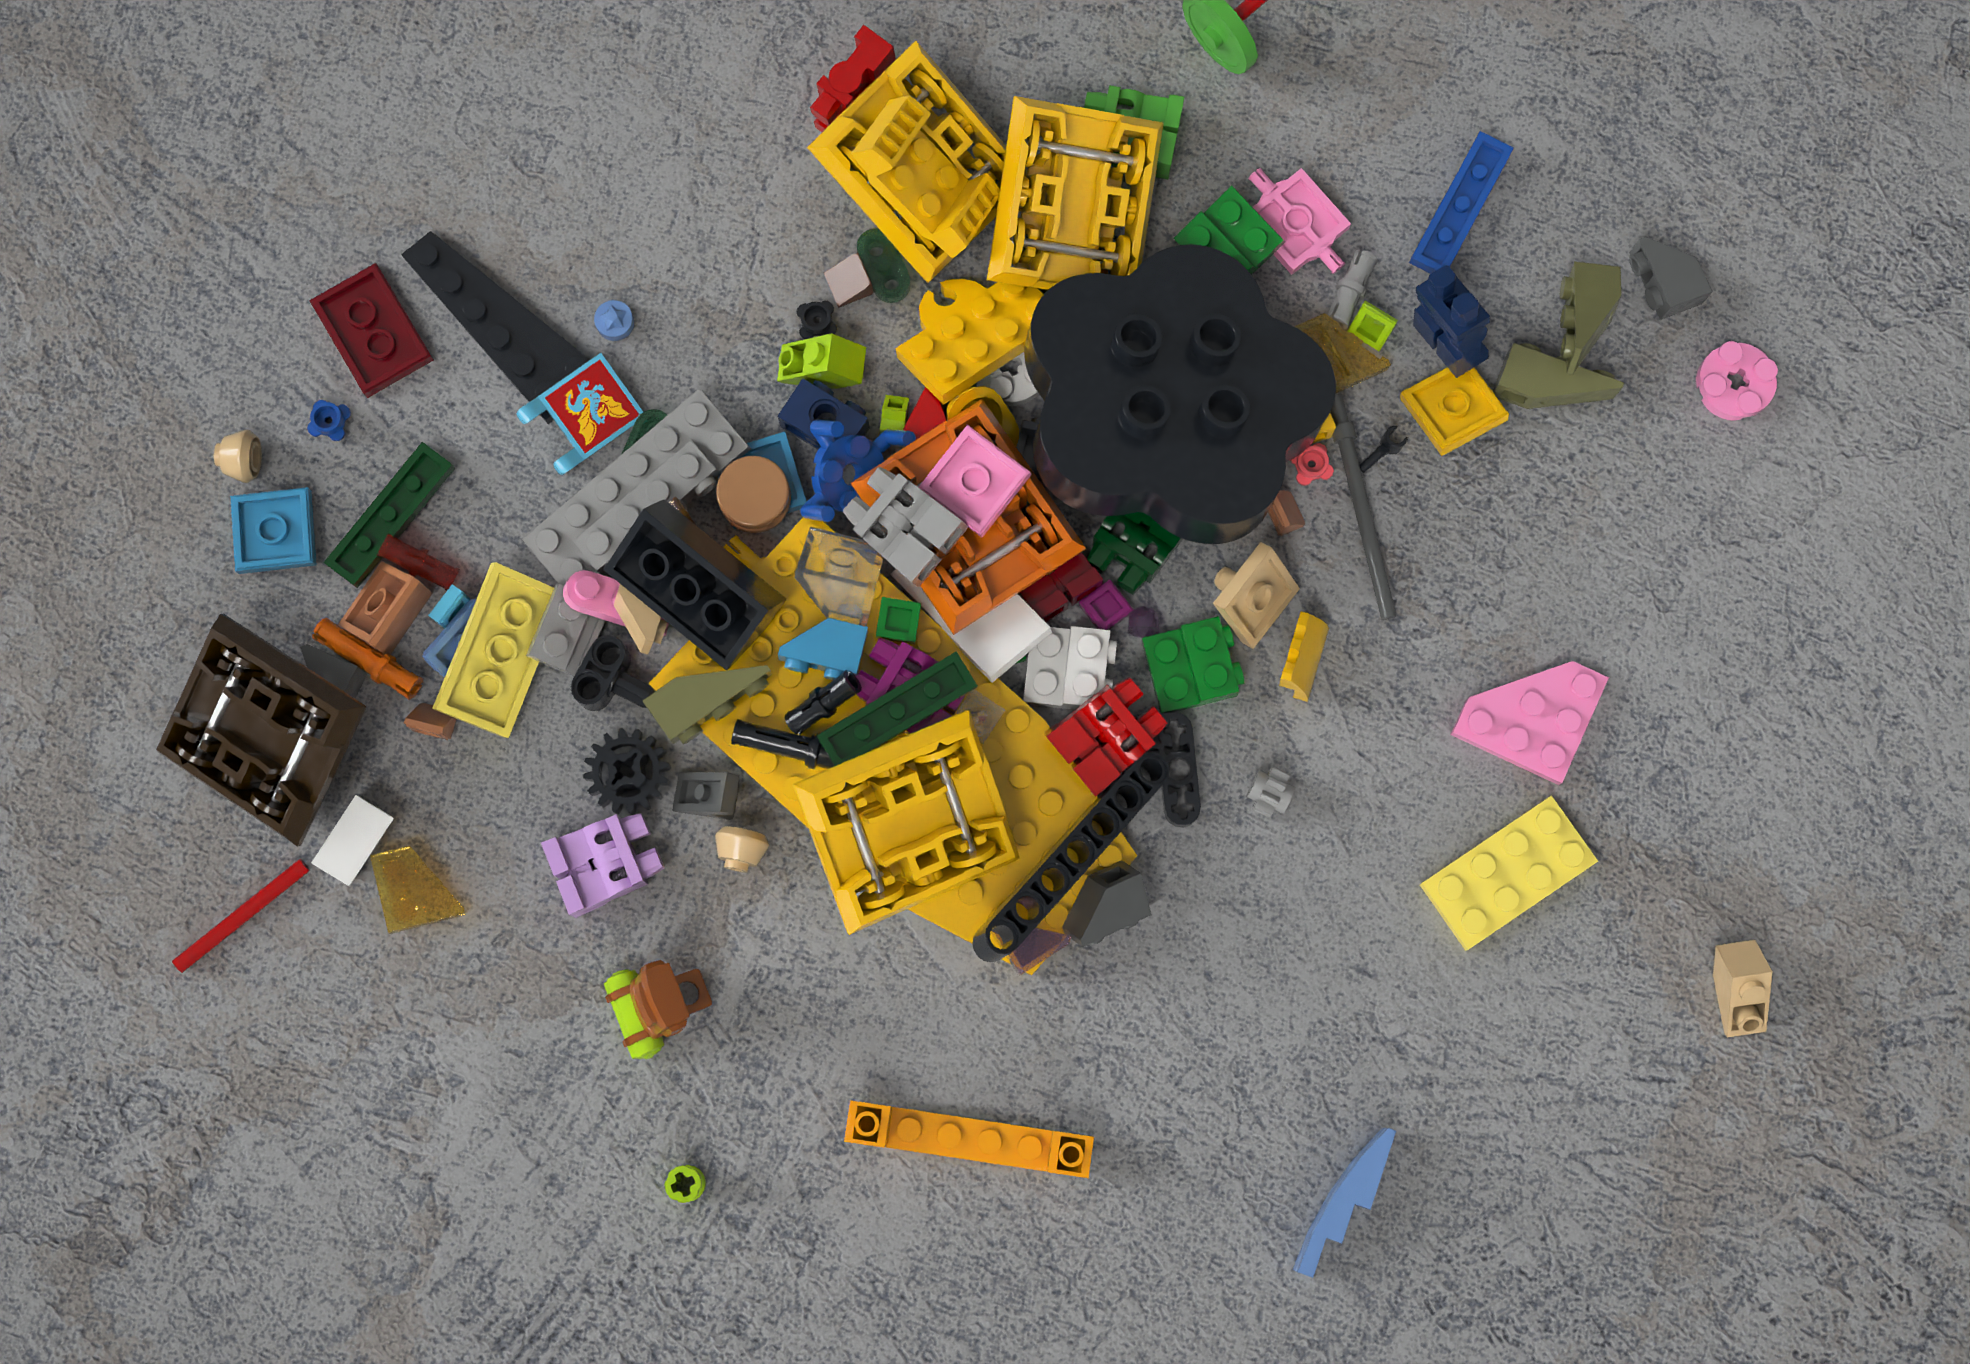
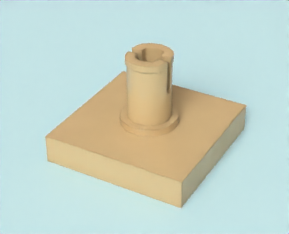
(1254, 594)

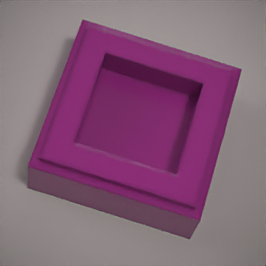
(1106, 606)

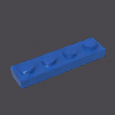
(1461, 203)

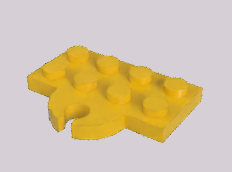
(968, 337)

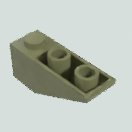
(1589, 307)
(1540, 380)
(694, 699)

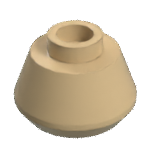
(239, 456)
(740, 848)

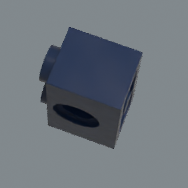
(814, 399)

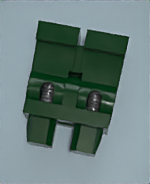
(1132, 548)

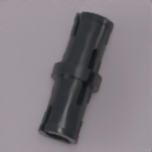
(823, 702)

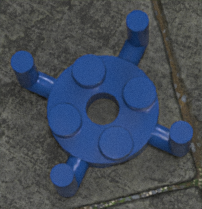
(833, 456)

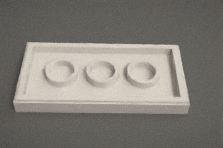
(993, 640)

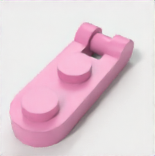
(594, 596)

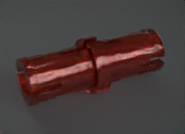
(418, 562)

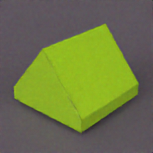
(1372, 325)

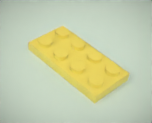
(490, 662)
(1508, 873)

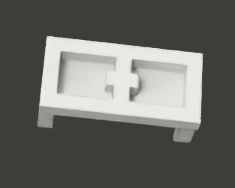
(352, 840)

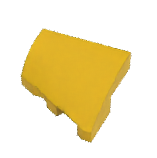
(1304, 655)

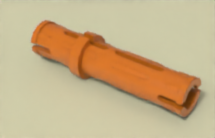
(380, 666)

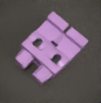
(573, 855)

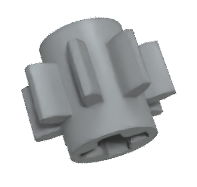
(1270, 792)

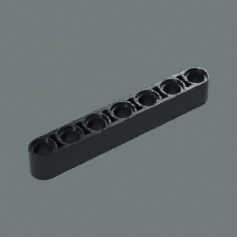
(1060, 868)

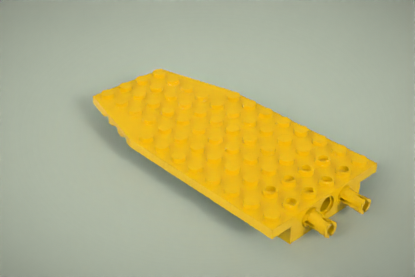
(1032, 777)

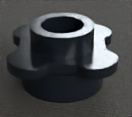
(815, 309)

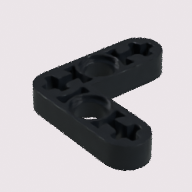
(1190, 798)

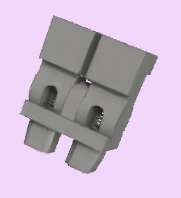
(931, 522)

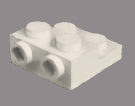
(1068, 667)

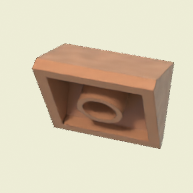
(385, 608)

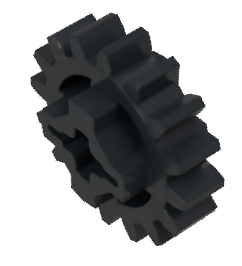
(616, 783)

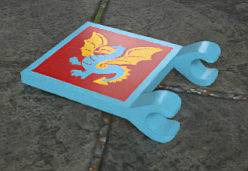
(588, 408)

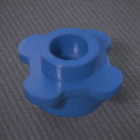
(324, 410)

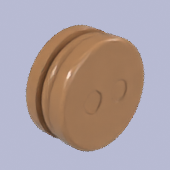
(753, 494)

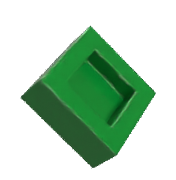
(898, 620)

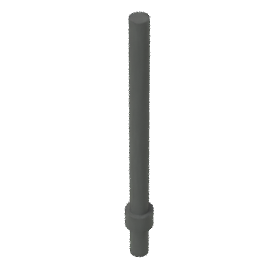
(1344, 436)

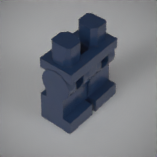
(1451, 321)

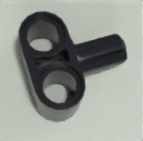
(611, 677)

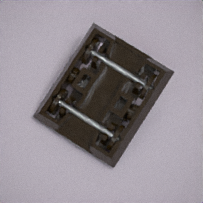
(264, 729)

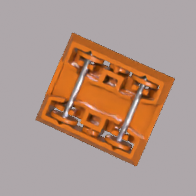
(1000, 561)

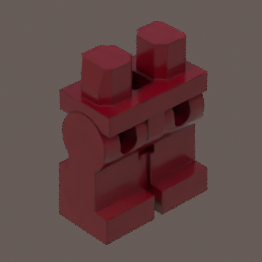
(1072, 579)

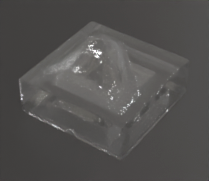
(983, 713)

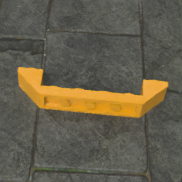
(969, 1139)

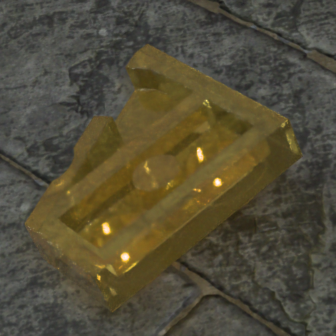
(1344, 350)
(411, 891)

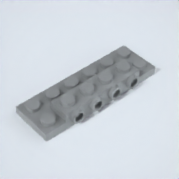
(671, 460)

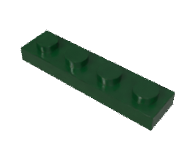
(389, 513)
(898, 710)

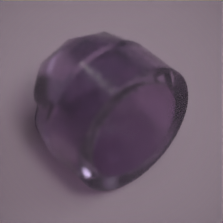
(1143, 622)

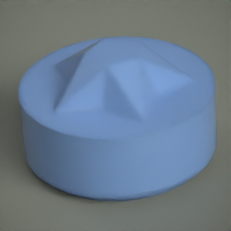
(614, 320)

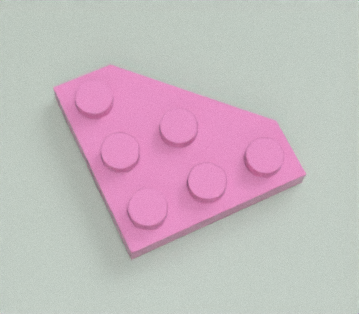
(1534, 719)

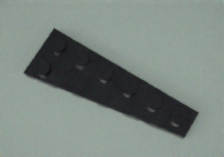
(506, 330)

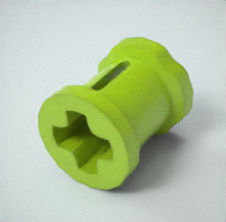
(674, 1178)

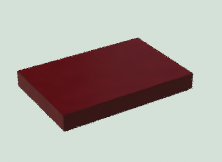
(371, 330)

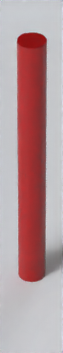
(240, 915)

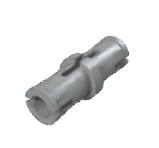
(1352, 287)

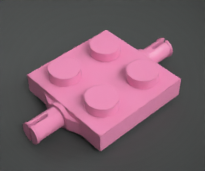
(1302, 219)

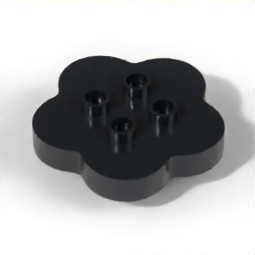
(1173, 394)

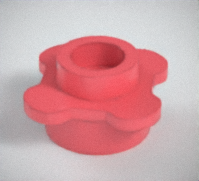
(1322, 469)

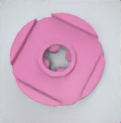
(1757, 373)

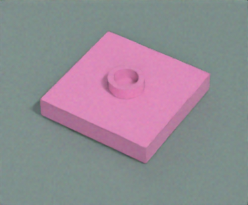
(975, 480)

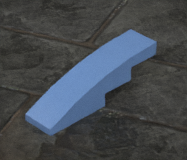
(1354, 1187)

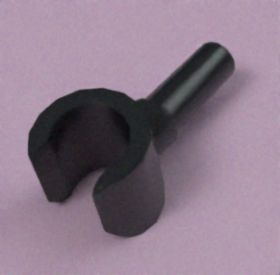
(1386, 447)

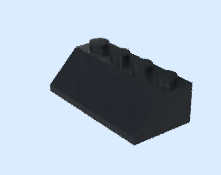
(694, 583)

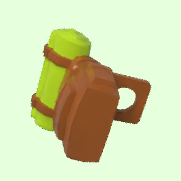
(652, 1005)

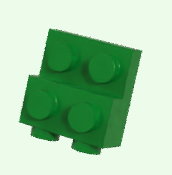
(1233, 229)
(1192, 665)

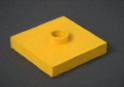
(1454, 408)

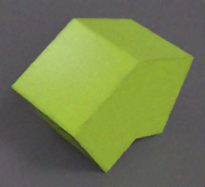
(894, 413)

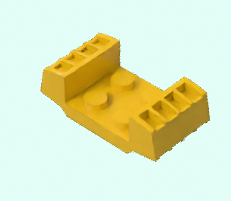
(922, 179)

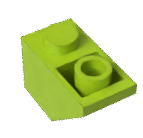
(822, 359)

